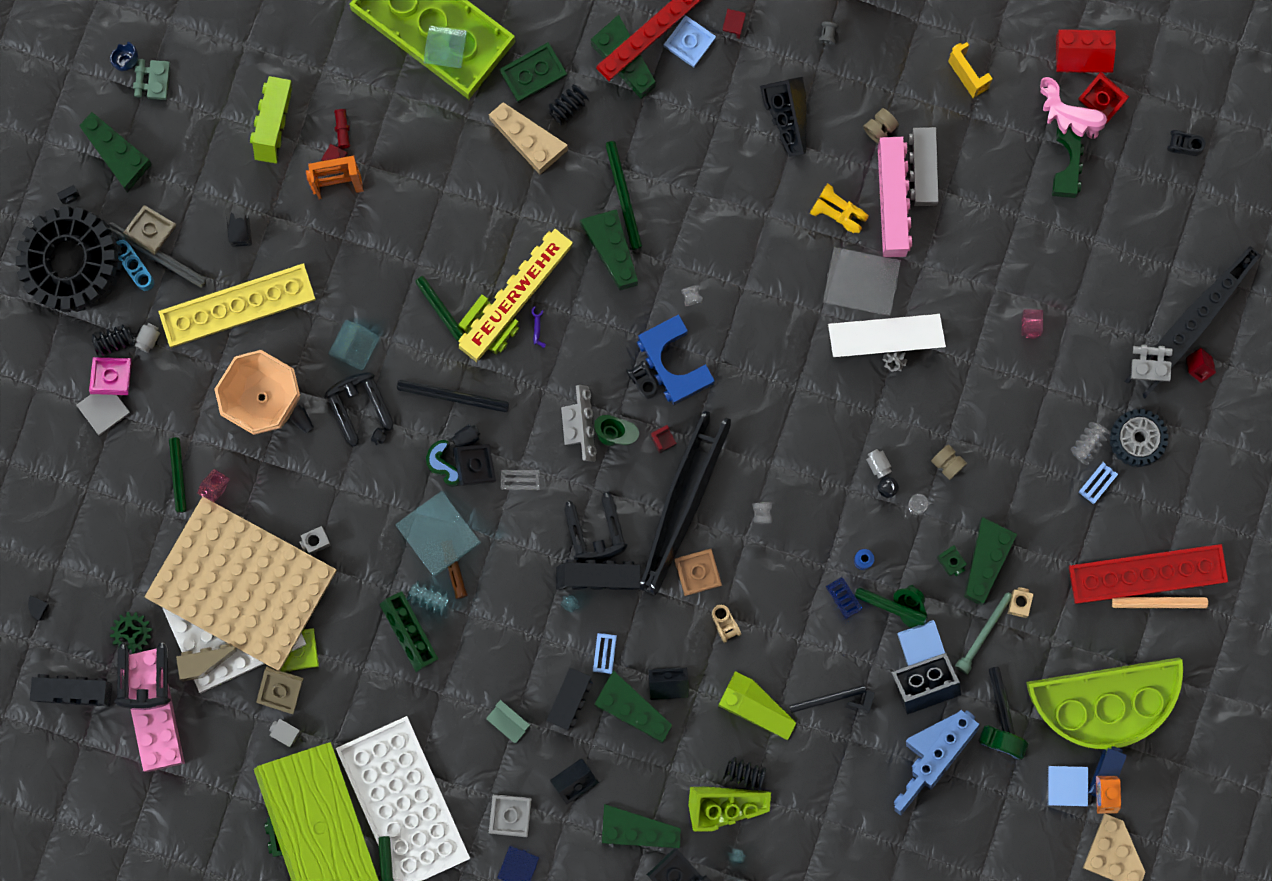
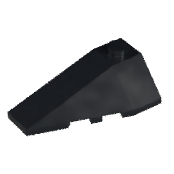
(788, 108)

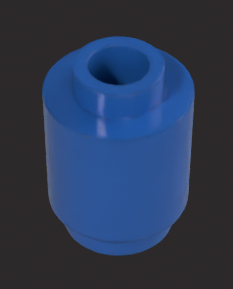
(863, 565)

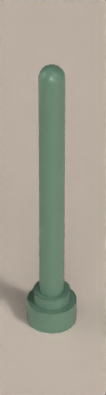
(964, 664)

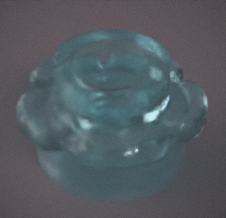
(569, 603)
(737, 856)

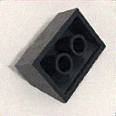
(926, 683)

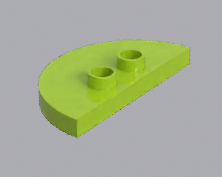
(1109, 704)

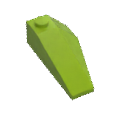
(753, 704)
(722, 806)

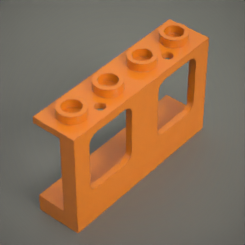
(343, 165)

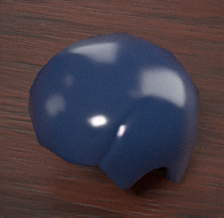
(124, 57)

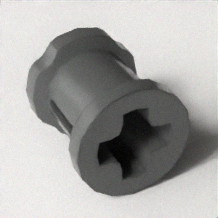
(828, 33)

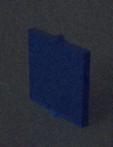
(518, 865)

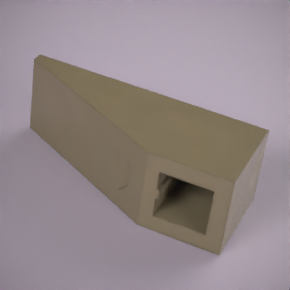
(197, 665)

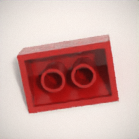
(1085, 51)

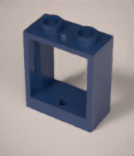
(1109, 765)

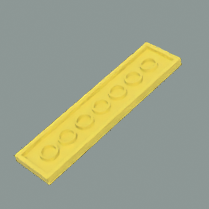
(237, 305)

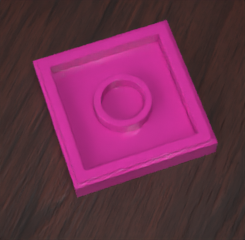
(110, 376)

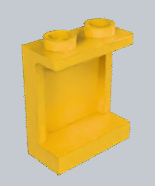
(965, 72)

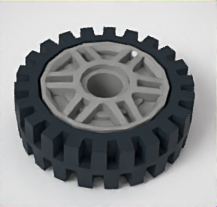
(1141, 423)

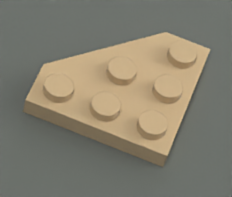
(1114, 853)

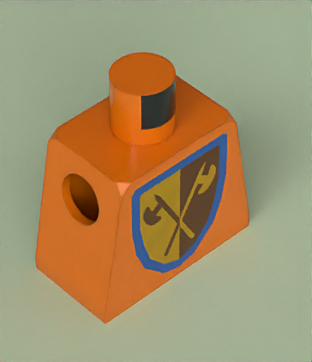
(1108, 794)

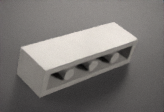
(924, 167)

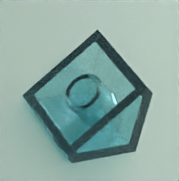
(354, 344)

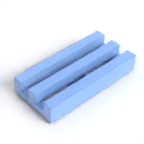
(1108, 470)
(602, 669)

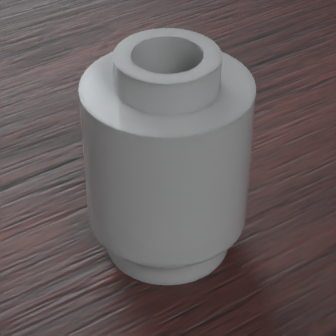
(147, 337)
(879, 463)

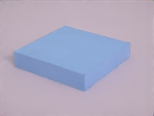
(689, 41)
(921, 643)
(1067, 786)

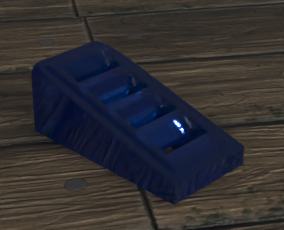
(851, 612)

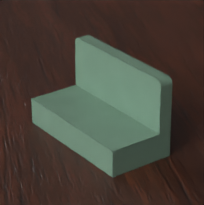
(508, 722)

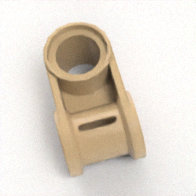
(725, 624)

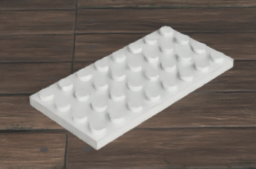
(403, 801)

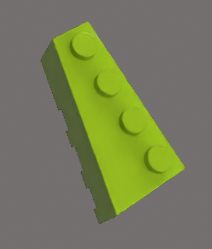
(271, 119)

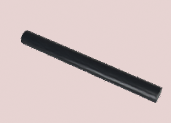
(827, 699)

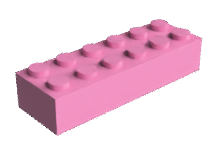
(893, 197)
(154, 728)

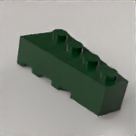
(610, 243)
(988, 557)

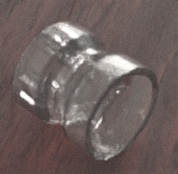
(762, 513)

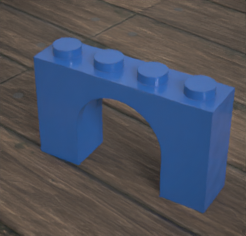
(676, 386)

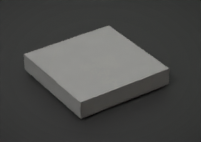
(103, 411)
(510, 815)

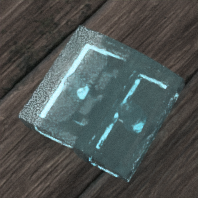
(445, 46)

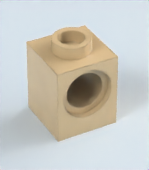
(1016, 610)

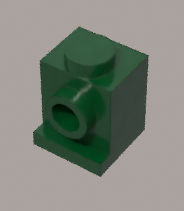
(944, 559)

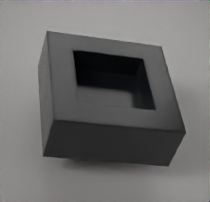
(68, 195)

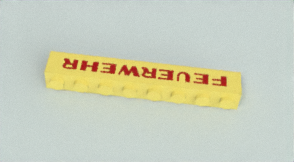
(515, 295)

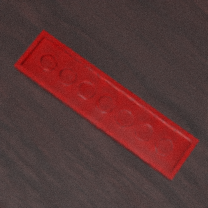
(1148, 574)

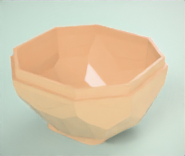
(246, 381)

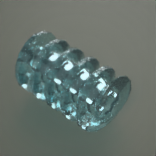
(428, 597)

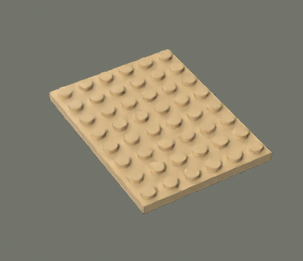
(240, 583)

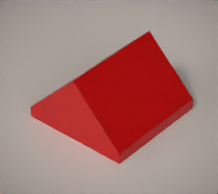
(1104, 96)

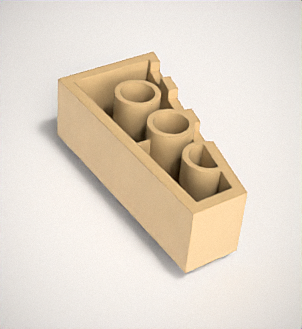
(530, 140)

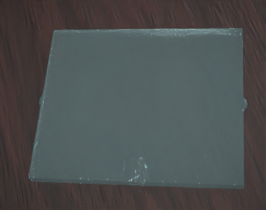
(437, 533)

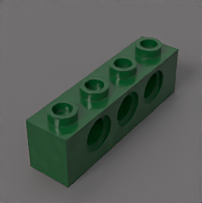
(408, 631)

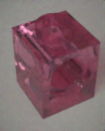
(1032, 323)
(213, 485)

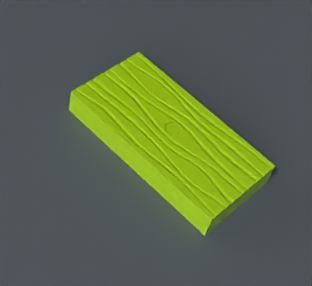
(408, 26)
(314, 817)

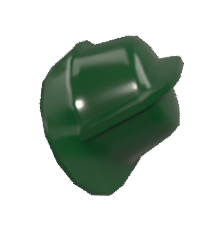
(615, 431)
(913, 599)

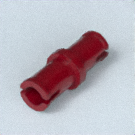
(342, 128)

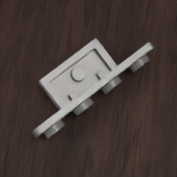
(578, 424)

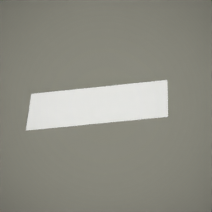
(886, 335)

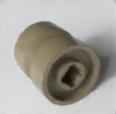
(881, 125)
(949, 462)

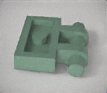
(158, 79)

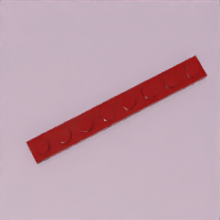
(644, 37)

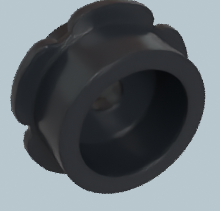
(378, 436)

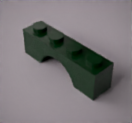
(1066, 182)

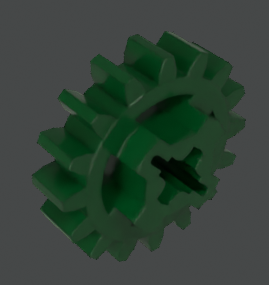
(129, 623)

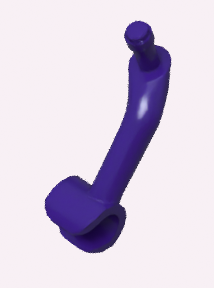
(537, 328)

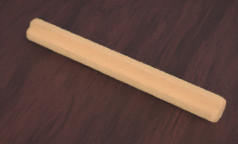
(1160, 602)

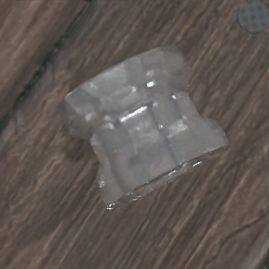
(692, 295)
(919, 501)

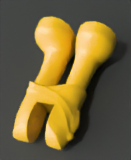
(843, 218)

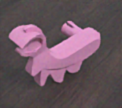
(1068, 116)

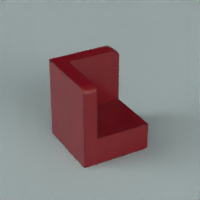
(734, 22)
(1201, 365)
(663, 439)

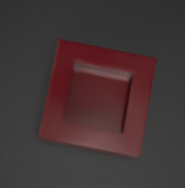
(333, 153)

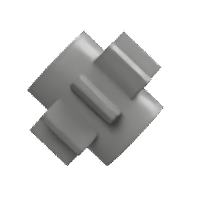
(894, 360)

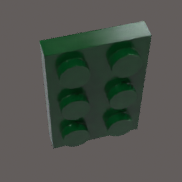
(533, 72)

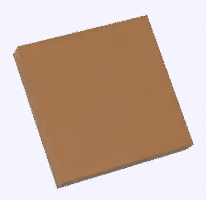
(698, 572)

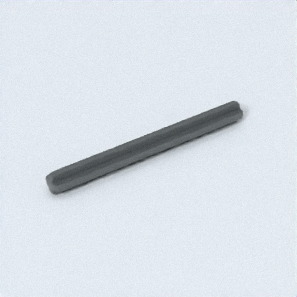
(163, 259)

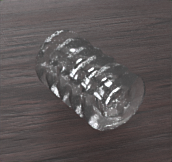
(1089, 442)

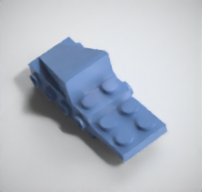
(934, 743)

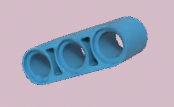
(138, 273)

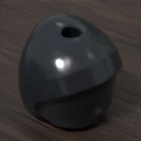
(887, 487)

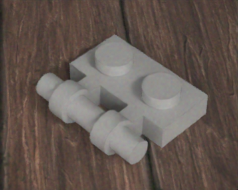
(1150, 369)

